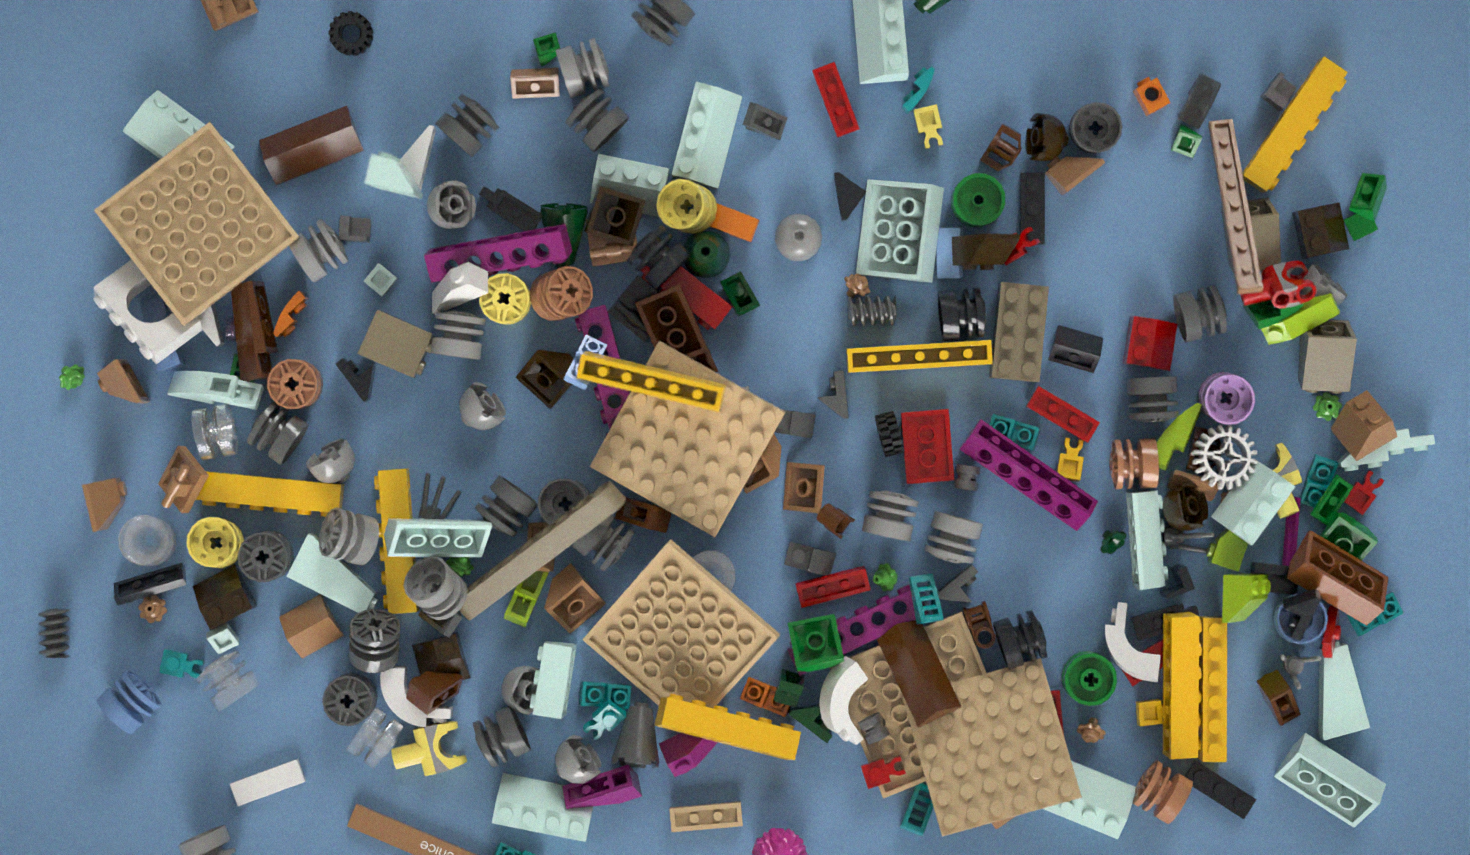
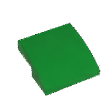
(1266, 314)

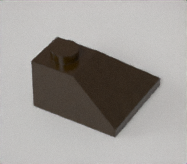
(546, 374)
(442, 656)

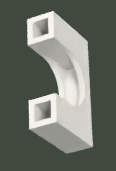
(155, 339)

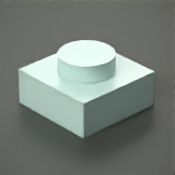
(380, 279)
(222, 638)

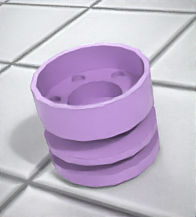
(1240, 398)

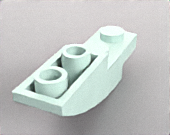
(215, 387)
(1395, 446)

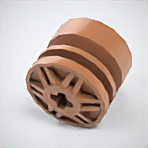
(550, 296)
(305, 393)
(1131, 464)
(1166, 794)

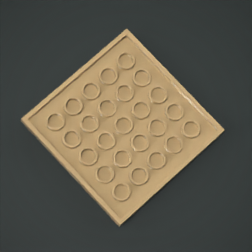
(196, 223)
(686, 454)
(680, 631)
(882, 694)
(997, 751)

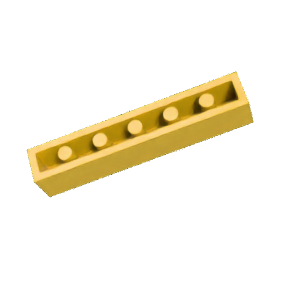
(1293, 125)
(919, 356)
(651, 381)
(271, 492)
(394, 504)
(1181, 685)
(1213, 690)
(727, 728)

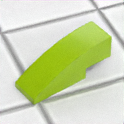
(1177, 435)
(525, 598)

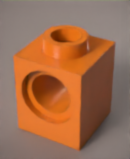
(1147, 105)

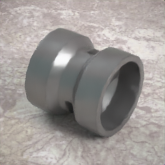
(967, 477)
(874, 728)

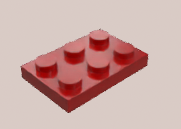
(927, 446)

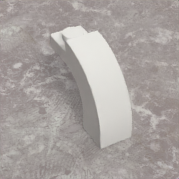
(1135, 663)
(395, 692)
(835, 698)

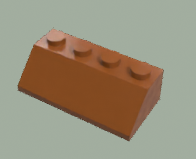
(1339, 578)

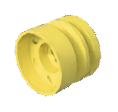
(678, 197)
(519, 299)
(202, 545)

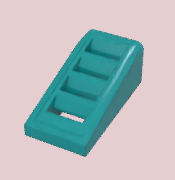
(917, 600)
(927, 811)

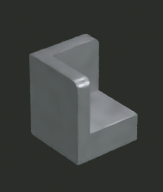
(1278, 92)
(354, 229)

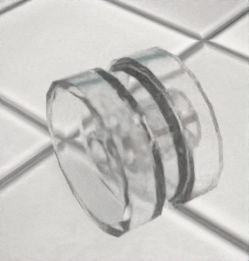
(215, 432)
(377, 739)

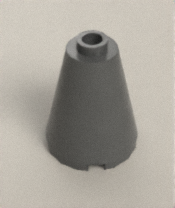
(637, 739)

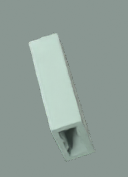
(331, 577)
(1340, 699)

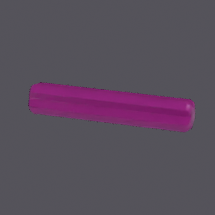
(1291, 535)

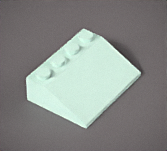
(900, 230)

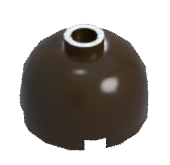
(1045, 138)
(1185, 507)

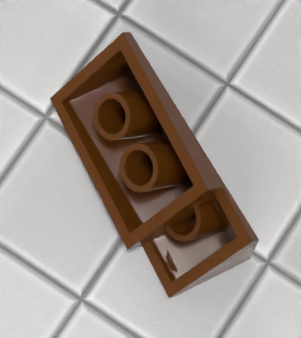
(311, 145)
(673, 323)
(253, 330)
(918, 672)

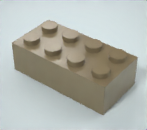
(1019, 332)

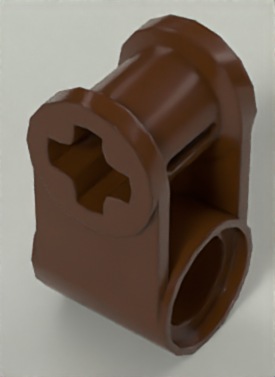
(834, 519)
(979, 623)

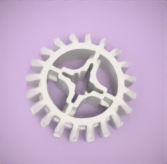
(1222, 468)

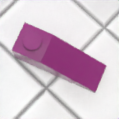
(685, 752)
(604, 789)

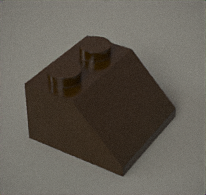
(614, 215)
(1320, 230)
(982, 250)
(223, 597)

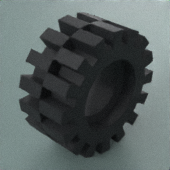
(351, 19)
(889, 434)

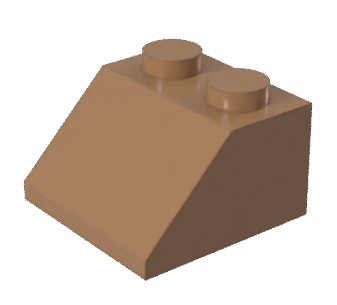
(1363, 426)

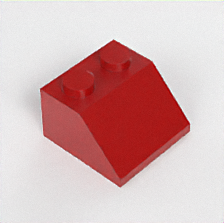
(1150, 343)

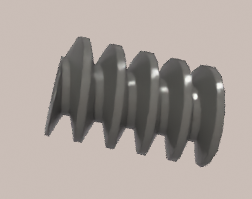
(871, 311)
(54, 633)

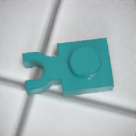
(177, 663)
(605, 717)

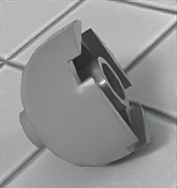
(451, 205)
(798, 237)
(1324, 284)
(480, 408)
(333, 463)
(518, 688)
(576, 761)

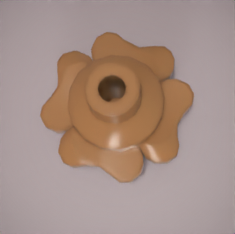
(857, 285)
(152, 609)
(1091, 731)

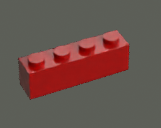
(702, 300)

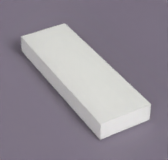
(267, 782)

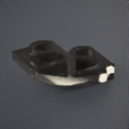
(1199, 101)

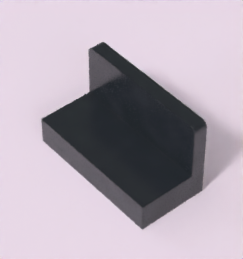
(1076, 349)
(1277, 576)
(1183, 582)

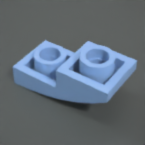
(944, 253)
(588, 344)

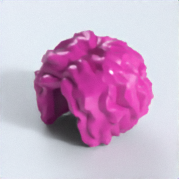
(779, 843)

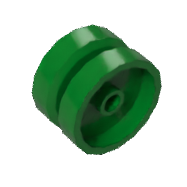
(978, 214)
(1102, 682)

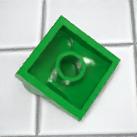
(1350, 535)
(816, 643)

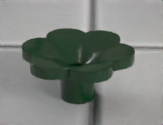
(1112, 541)

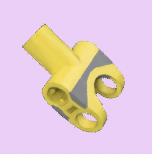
(1288, 470)
(428, 750)

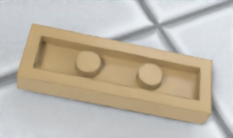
(706, 816)

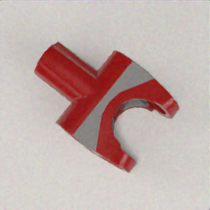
(1282, 286)

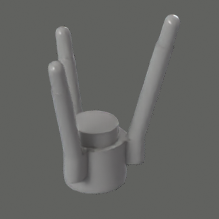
(1294, 665)

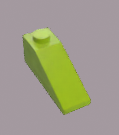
(1306, 318)
(1227, 550)

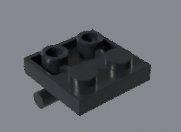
(625, 309)

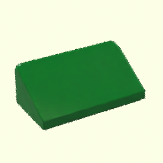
(1369, 195)
(1331, 500)

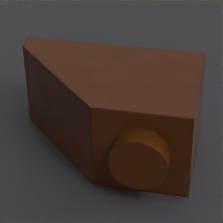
(644, 515)
(433, 690)
(1278, 697)

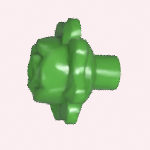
(71, 376)
(1327, 406)
(460, 565)
(885, 577)

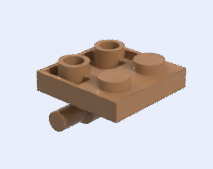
(227, 12)
(607, 251)
(182, 480)

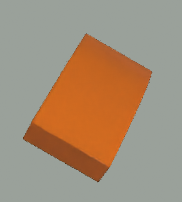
(735, 223)
(286, 321)
(762, 695)

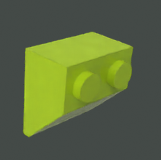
(1243, 595)

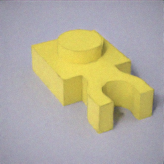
(928, 121)

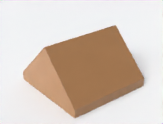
(803, 487)
(310, 626)

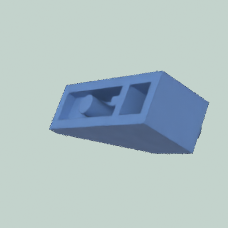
(155, 311)

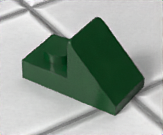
(739, 294)
(789, 688)
(806, 716)

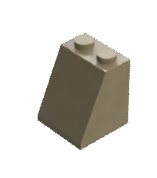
(1265, 231)
(396, 344)
(1327, 357)

